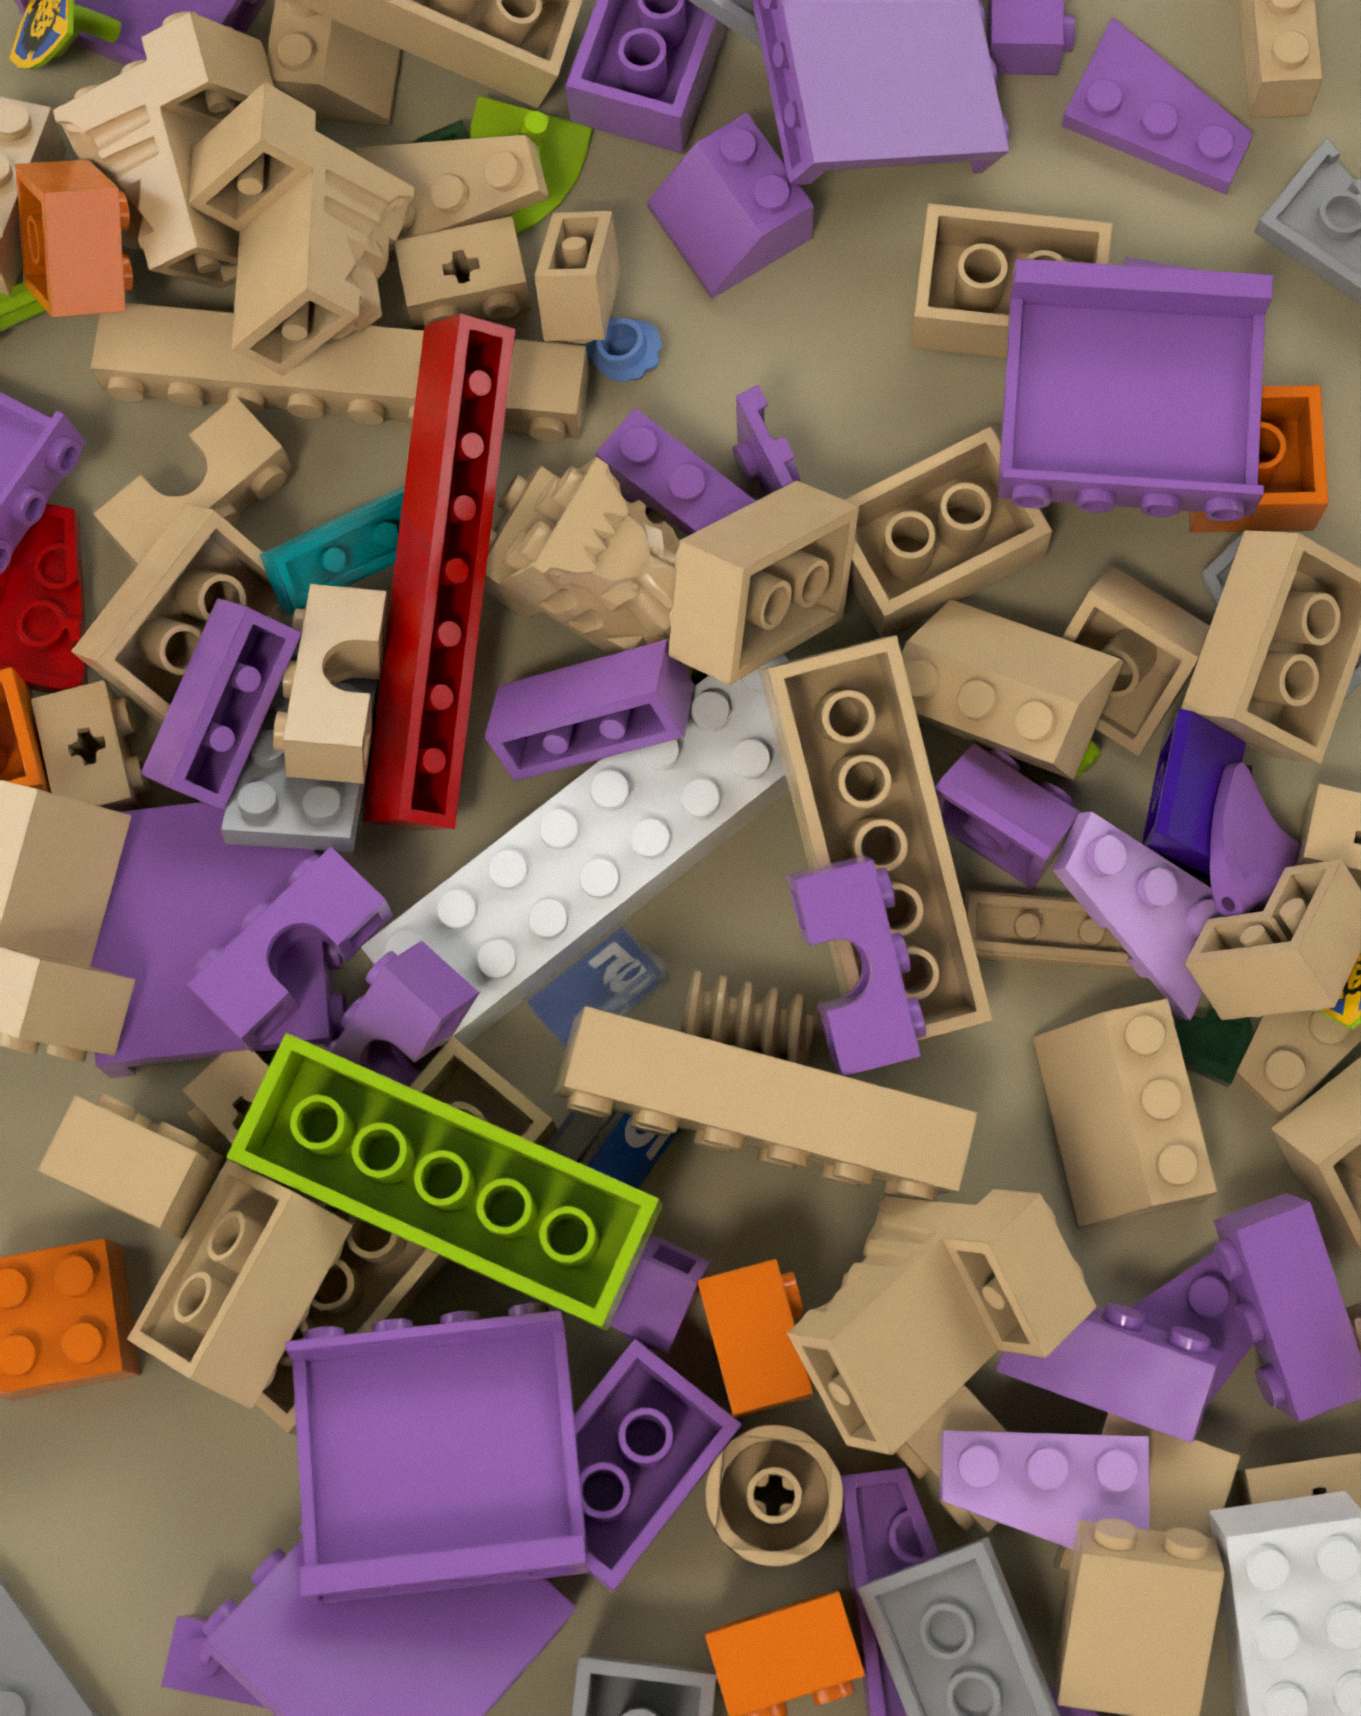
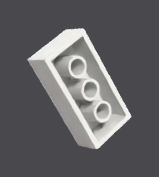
(1292, 1604)

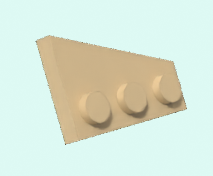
(461, 180)

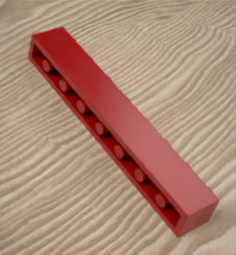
(439, 574)

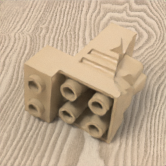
(144, 132)
(307, 225)
(584, 558)
(53, 900)
(934, 1305)

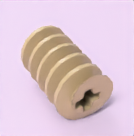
(750, 1023)

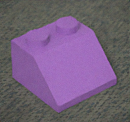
(732, 206)
(1004, 813)

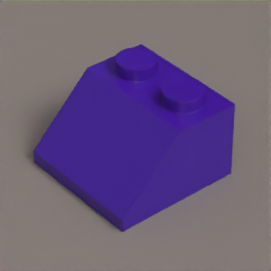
(1186, 790)

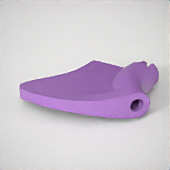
(1245, 846)

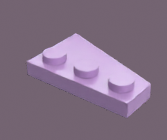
(1142, 901)
(1046, 1479)

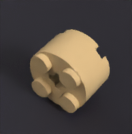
(804, 1469)

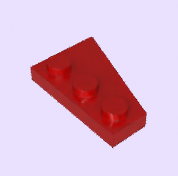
(45, 604)

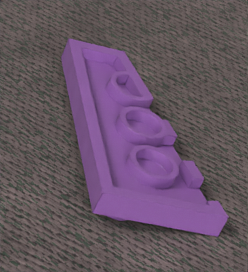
(881, 1535)

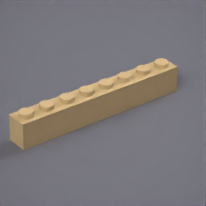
(363, 376)

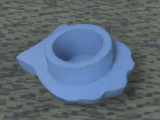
(627, 351)

